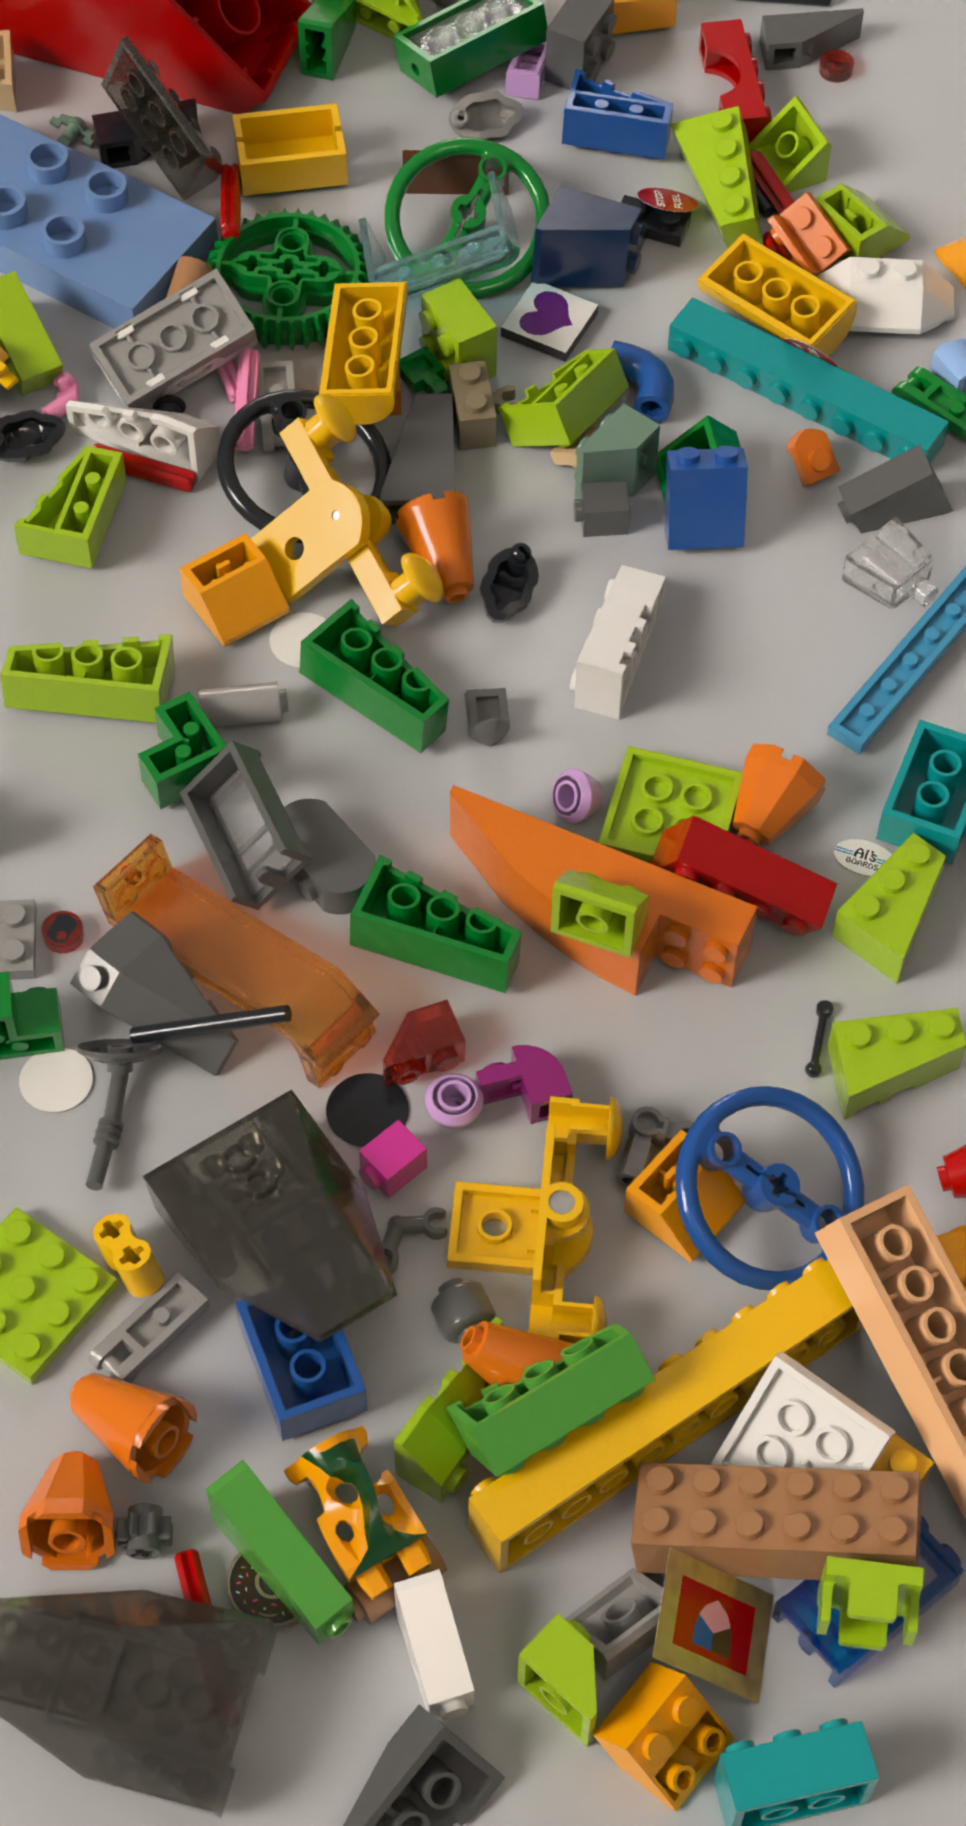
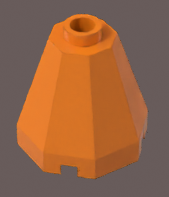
(774, 794)
(69, 1516)

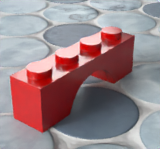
(727, 53)

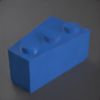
(614, 120)

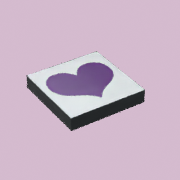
(549, 320)

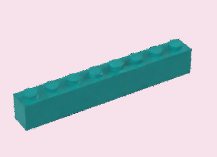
(803, 383)

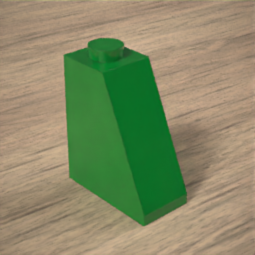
(324, 36)

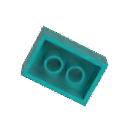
(929, 792)
(796, 1775)

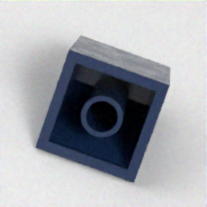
(586, 241)

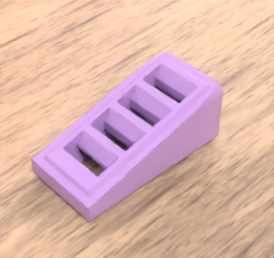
(527, 73)

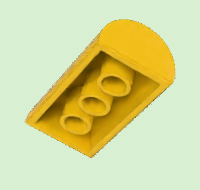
(779, 295)
(365, 347)

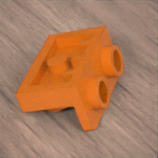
(809, 235)

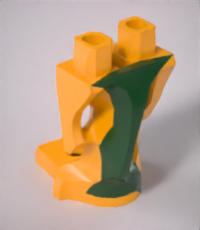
(376, 1536)

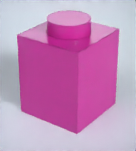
(392, 1159)

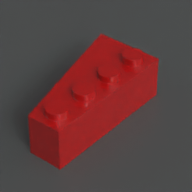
(748, 872)

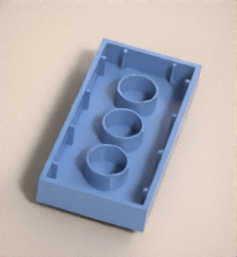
(90, 228)

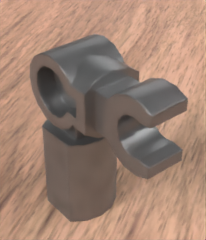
(645, 1131)

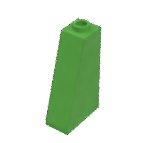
(279, 1553)

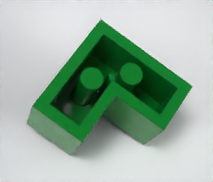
(185, 749)
(29, 1021)

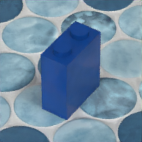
(705, 498)

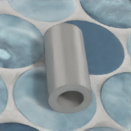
(243, 704)

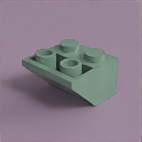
(619, 451)

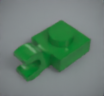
(423, 372)

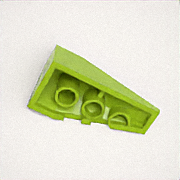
(429, 1445)

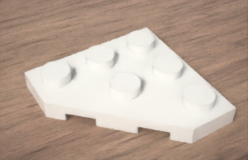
(802, 1424)

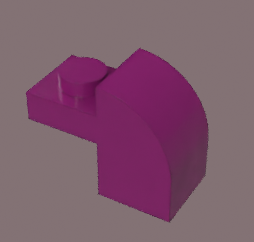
(531, 1074)

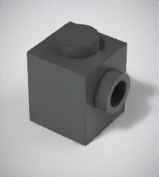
(603, 508)

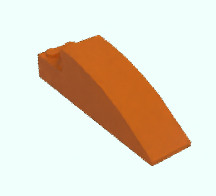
(525, 856)

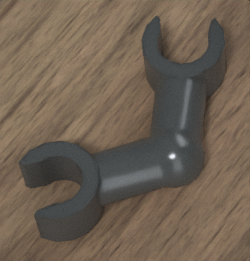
(402, 1225)

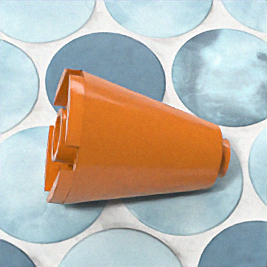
(443, 536)
(503, 1351)
(135, 1423)

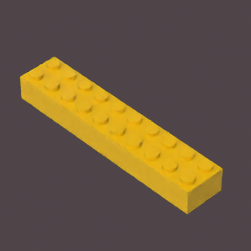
(675, 1410)

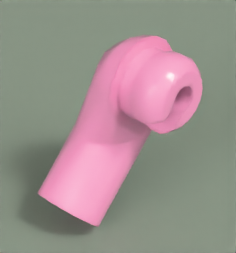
(66, 390)

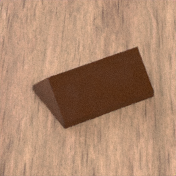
(448, 175)

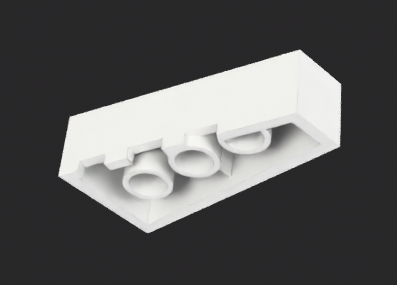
(617, 641)

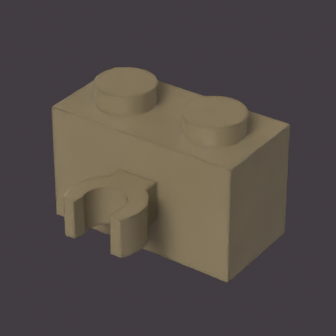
(475, 404)

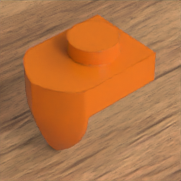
(812, 455)

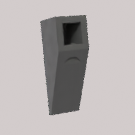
(800, 38)

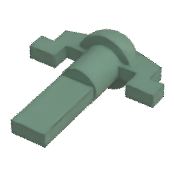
(75, 127)

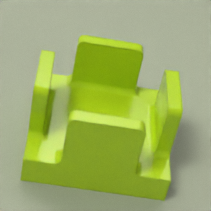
(868, 1599)

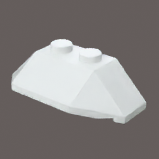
(893, 294)

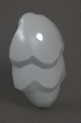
(485, 115)

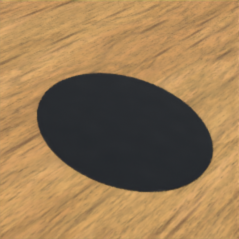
(365, 1108)

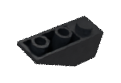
(117, 141)

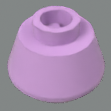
(576, 796)
(454, 1100)

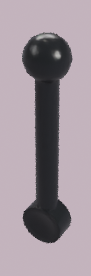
(823, 1010)

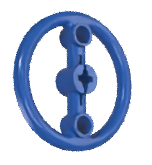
(762, 1187)

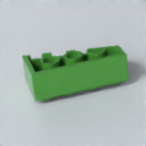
(552, 1400)

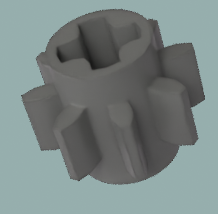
(144, 1531)

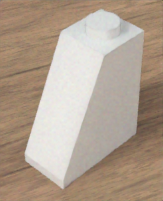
(434, 1645)

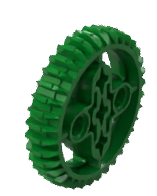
(290, 273)

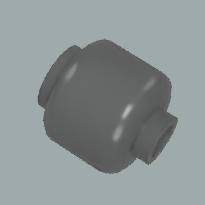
(461, 1306)

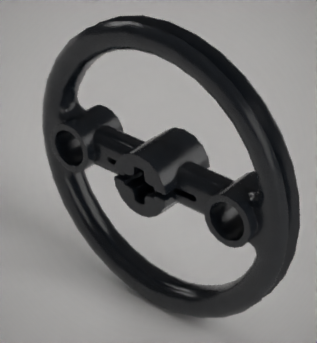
(281, 406)

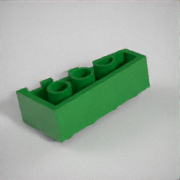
(372, 677)
(432, 930)

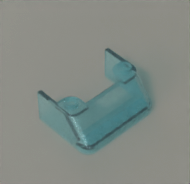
(459, 258)

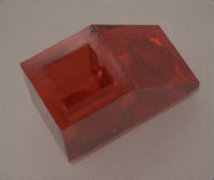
(424, 1043)

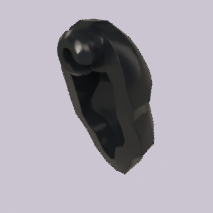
(28, 435)
(509, 582)

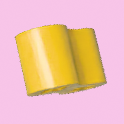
(128, 1255)

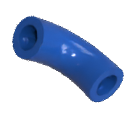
(650, 377)

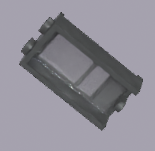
(244, 826)

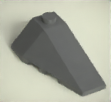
(425, 1779)

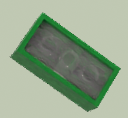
(468, 41)

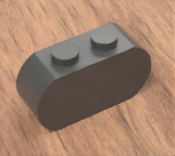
(339, 857)

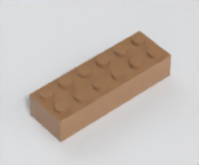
(774, 1518)

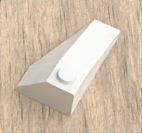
(149, 433)

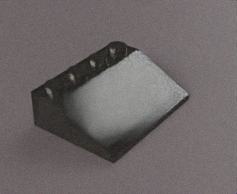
(160, 120)

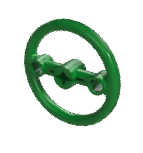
(493, 157)

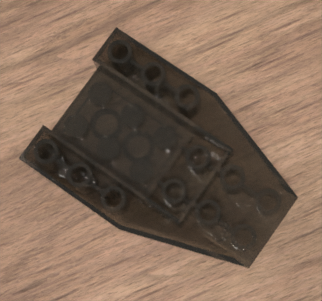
(278, 1219)
(134, 1687)

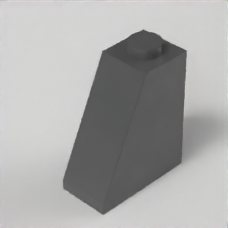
(898, 488)

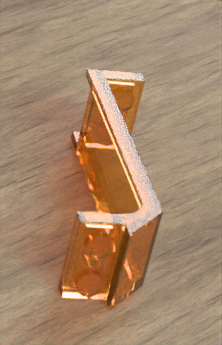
(243, 958)

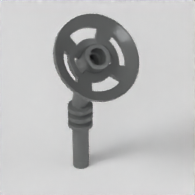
(119, 1058)

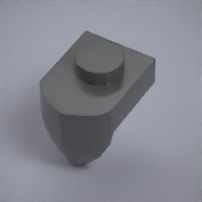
(487, 715)

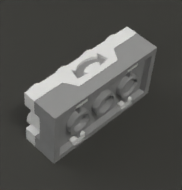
(174, 342)

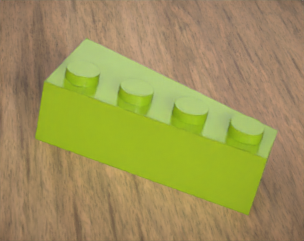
(91, 678)

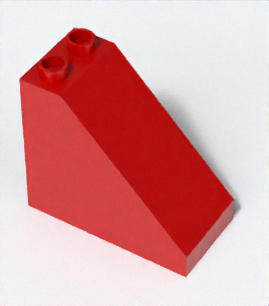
(204, 49)

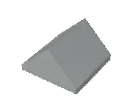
(621, 1621)

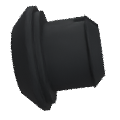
(170, 404)

